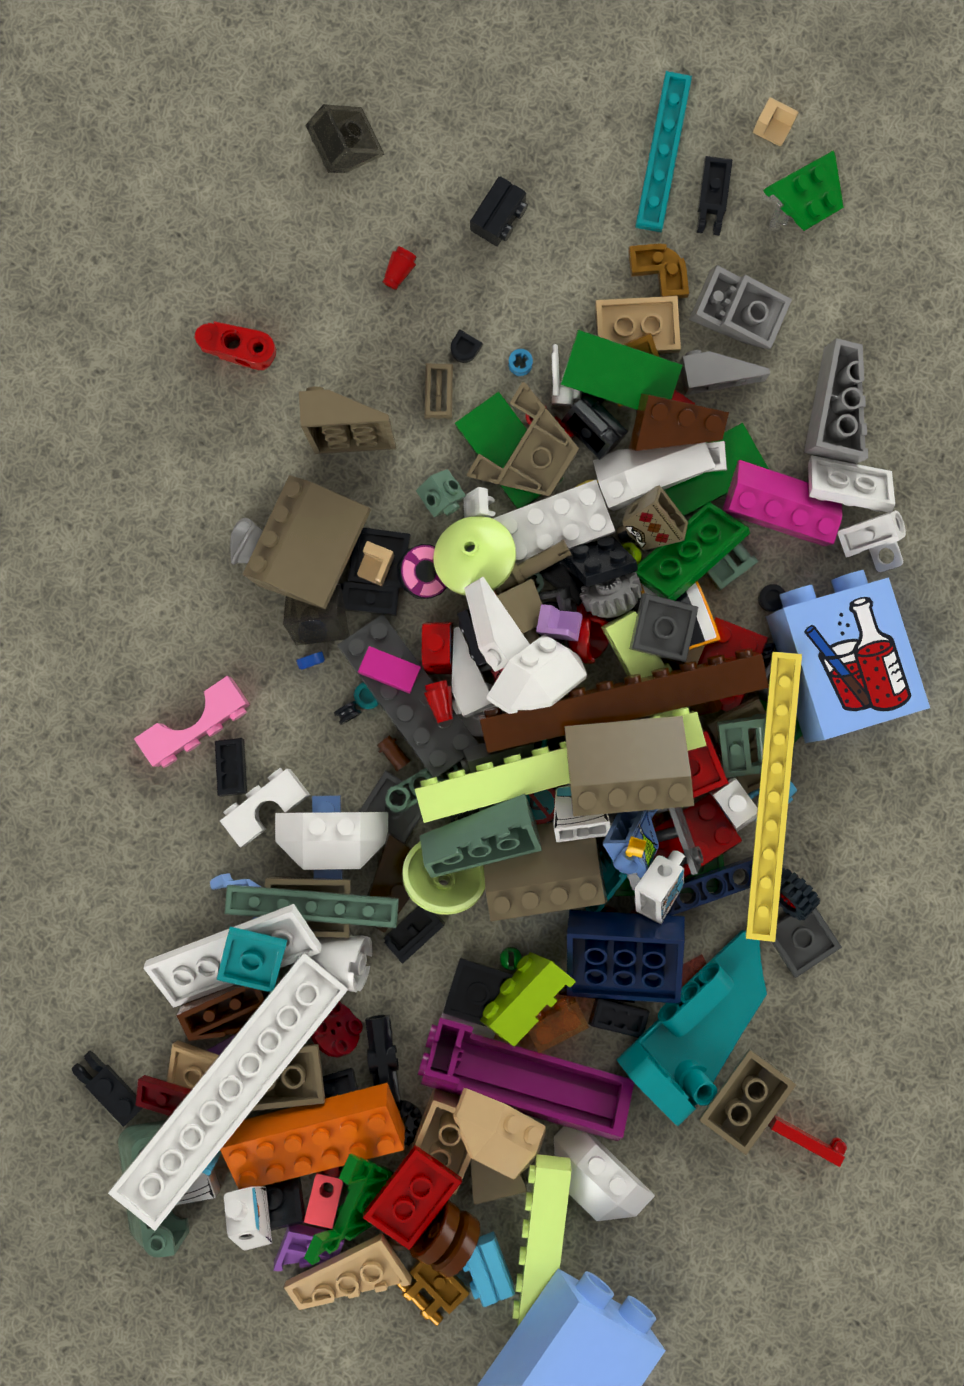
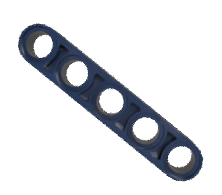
(726, 885)

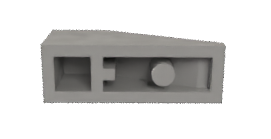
(715, 371)

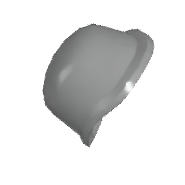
(243, 540)

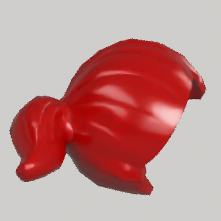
(591, 638)

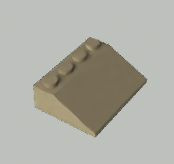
(342, 424)
(306, 542)
(628, 766)
(548, 880)

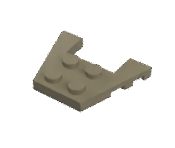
(540, 455)

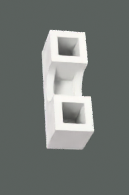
(244, 821)

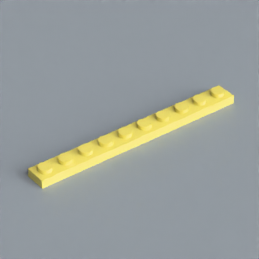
(773, 796)

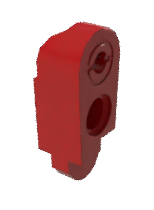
(217, 336)

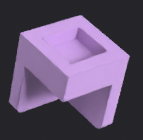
(559, 624)

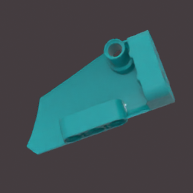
(693, 1039)

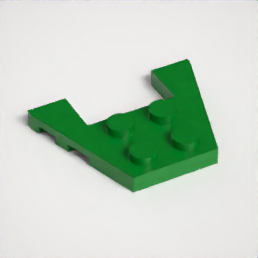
(364, 1182)

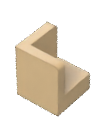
(775, 121)
(375, 563)

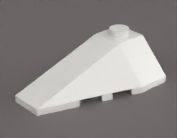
(631, 473)

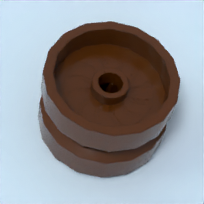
(448, 1240)

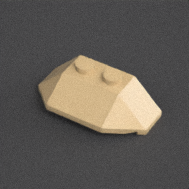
(497, 1133)

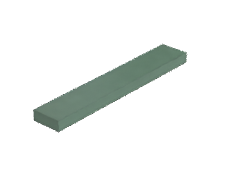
(313, 905)

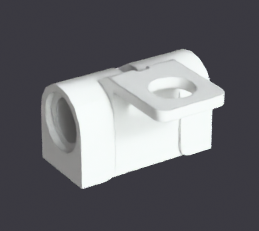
(875, 535)

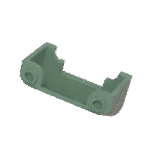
(173, 1230)

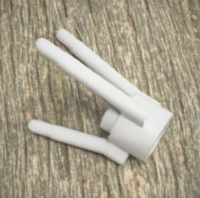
(561, 394)

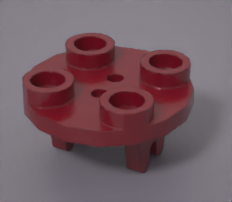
(344, 1036)

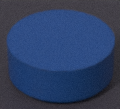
(310, 660)

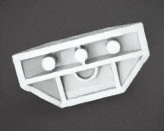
(537, 677)
(332, 838)
(599, 1178)

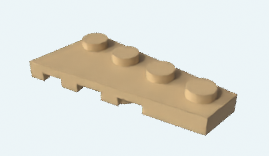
(348, 1274)

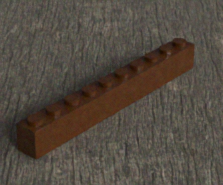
(628, 700)

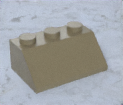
(747, 1101)

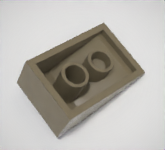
(341, 886)
(298, 1084)

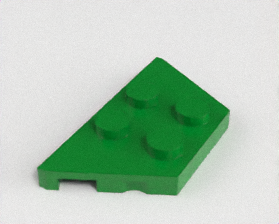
(810, 192)

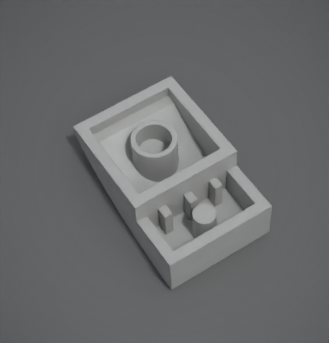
(740, 308)

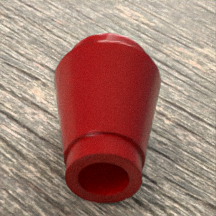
(399, 267)
(440, 700)

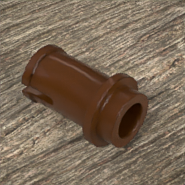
(393, 753)

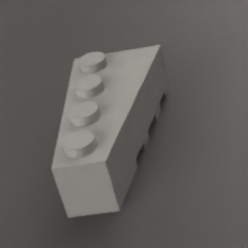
(839, 405)

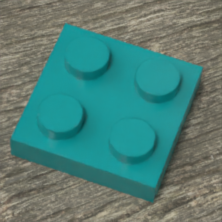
(251, 959)

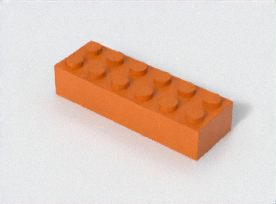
(314, 1137)

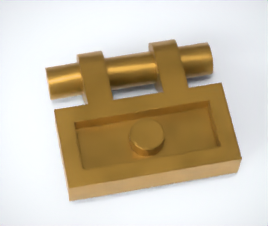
(444, 1290)

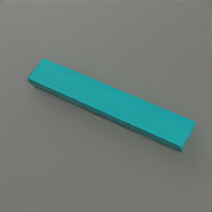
(663, 151)

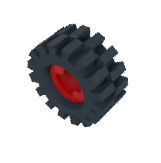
(796, 896)

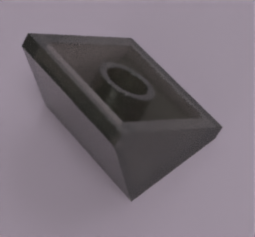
(313, 624)

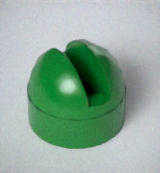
(504, 958)

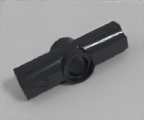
(382, 1053)

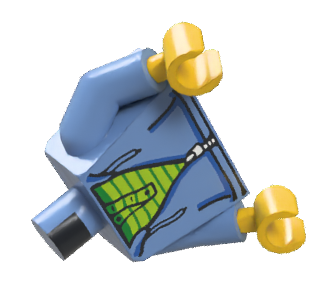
(632, 841)

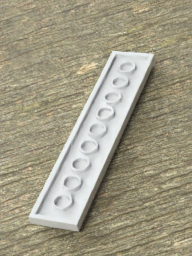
(227, 1092)

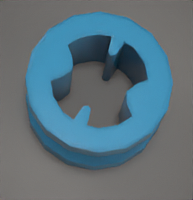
(528, 364)

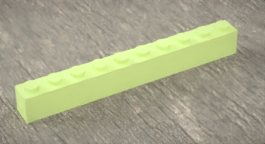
(515, 777)

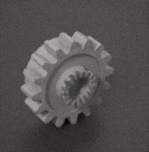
(612, 596)

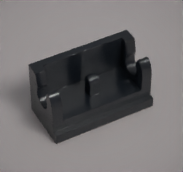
(413, 933)

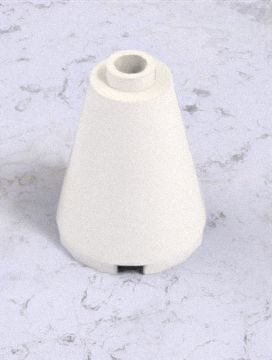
(346, 959)

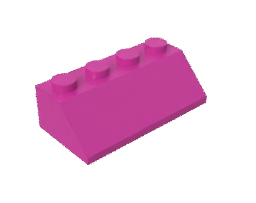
(781, 504)

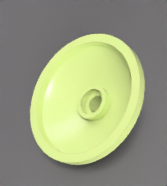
(491, 558)
(458, 895)

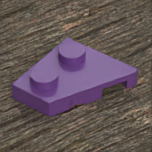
(295, 1245)

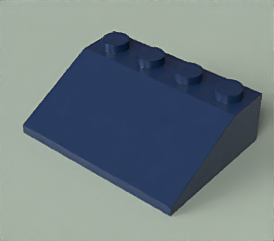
(625, 956)

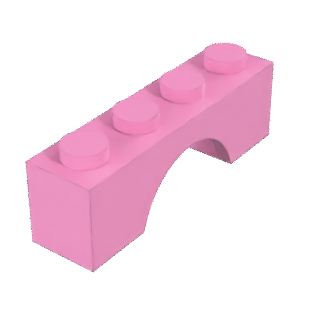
(222, 702)

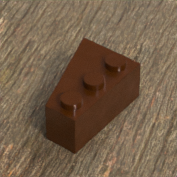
(674, 423)
(220, 1012)

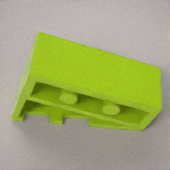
(524, 996)

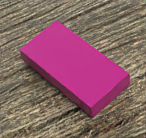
(389, 669)

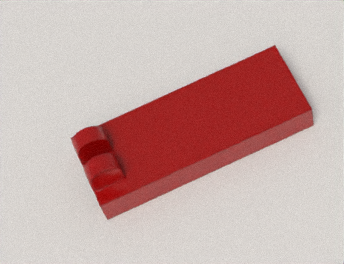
(833, 1153)

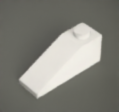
(494, 628)
(467, 681)

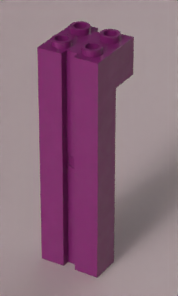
(526, 1080)

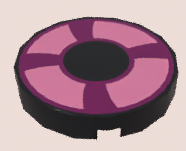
(418, 573)

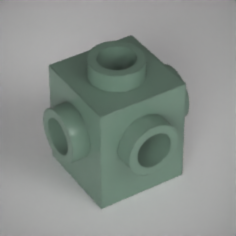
(441, 493)

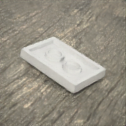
(851, 484)

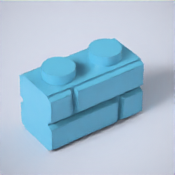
(489, 1272)

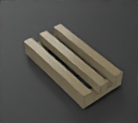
(438, 414)

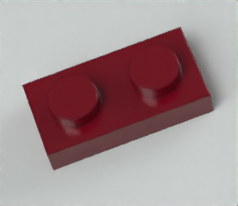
(159, 1095)

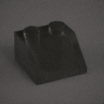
(343, 138)

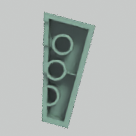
(481, 838)

